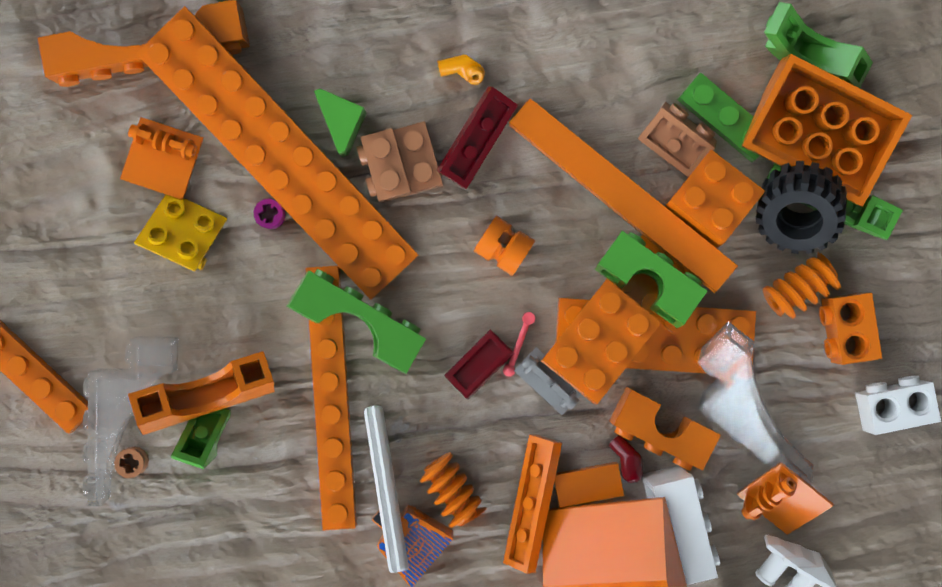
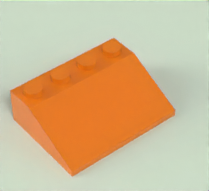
(825, 122)
(611, 546)

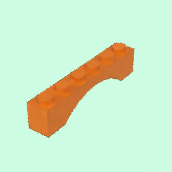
(72, 58)

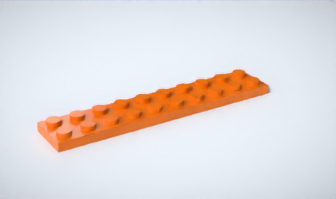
(277, 152)

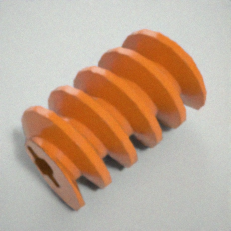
(802, 285)
(451, 491)

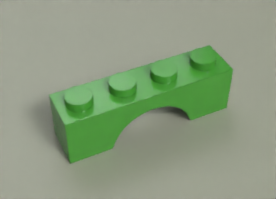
(393, 342)

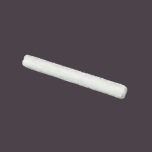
(386, 489)

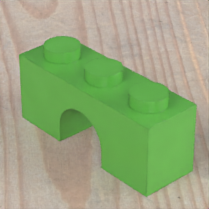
(677, 291)

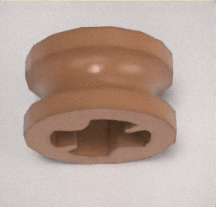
(125, 469)

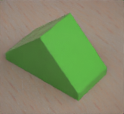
(342, 119)

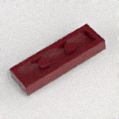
(477, 137)

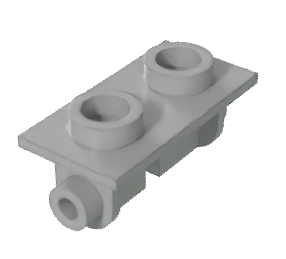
(547, 382)

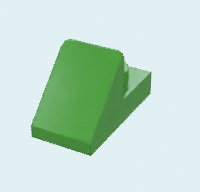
(200, 439)

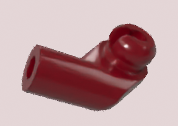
(630, 459)

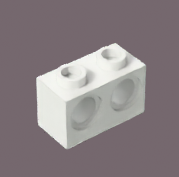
(897, 411)

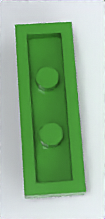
(718, 112)

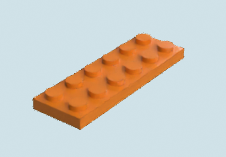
(671, 346)

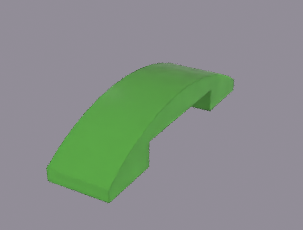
(874, 218)

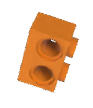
(859, 325)

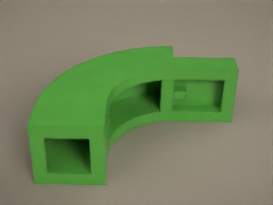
(790, 35)

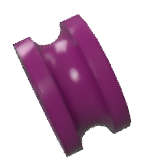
(260, 209)

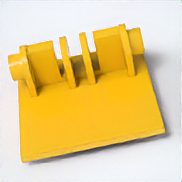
(181, 232)

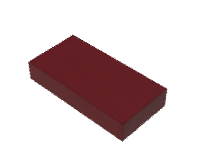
(479, 364)

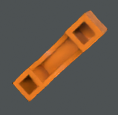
(176, 403)

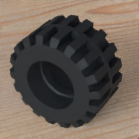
(808, 186)

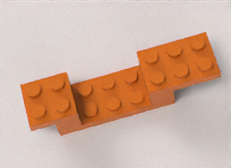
(620, 320)

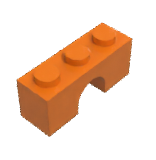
(689, 443)

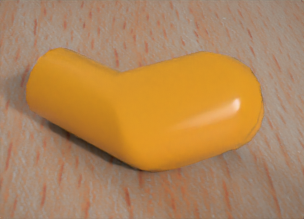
(463, 66)

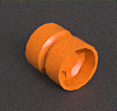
(516, 249)

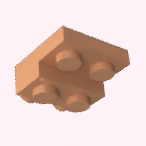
(399, 162)

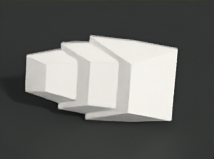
(809, 565)

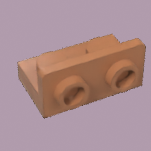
(678, 138)

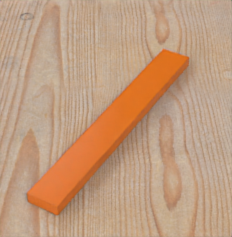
(623, 195)

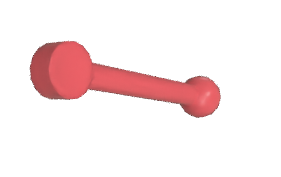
(528, 319)

